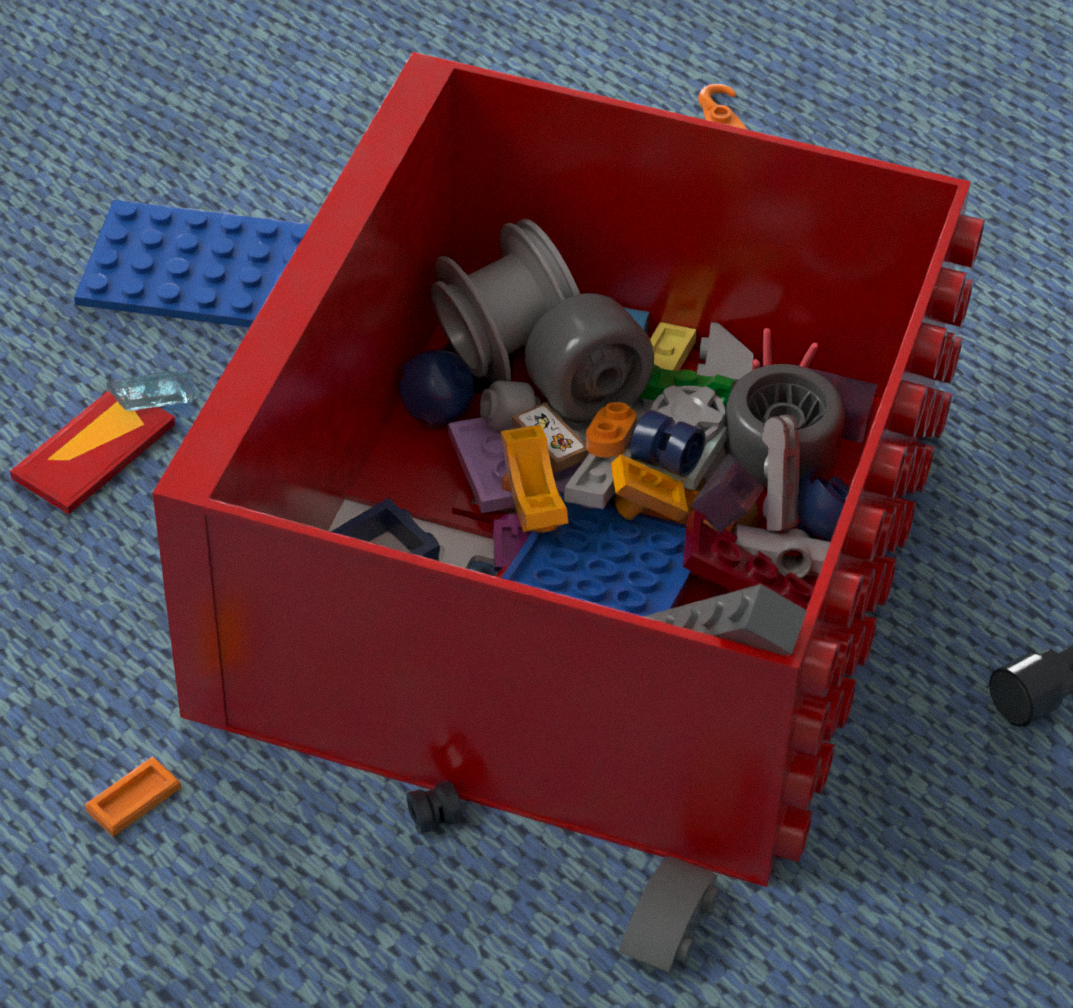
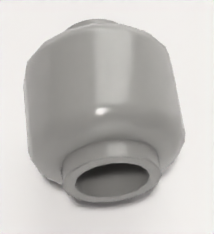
(504, 401)

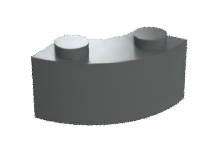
(669, 914)

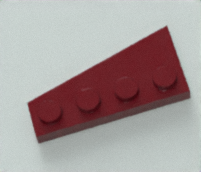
(727, 564)

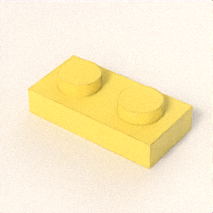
(672, 345)

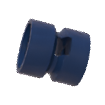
(671, 445)

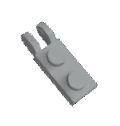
(782, 472)

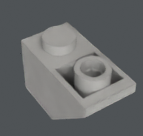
(724, 355)

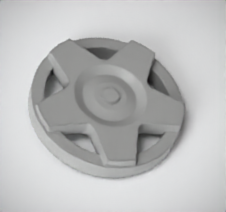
(692, 406)

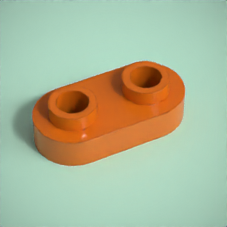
(611, 430)

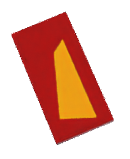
(90, 451)

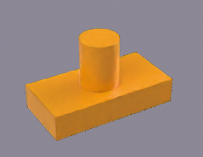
(646, 488)

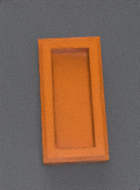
(132, 796)

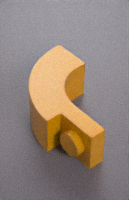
(532, 479)

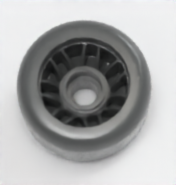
(588, 356)
(783, 391)

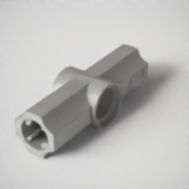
(777, 544)

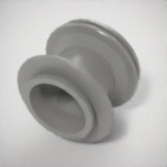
(500, 304)

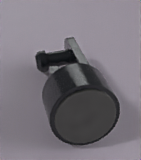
(1032, 685)

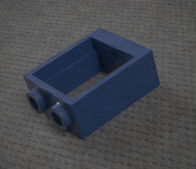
(399, 522)

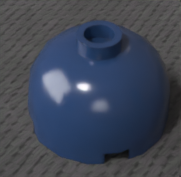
(436, 387)
(820, 503)

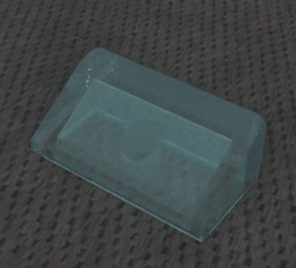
(153, 390)

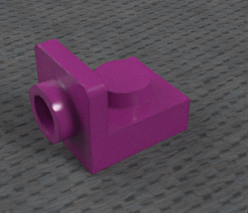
(507, 539)

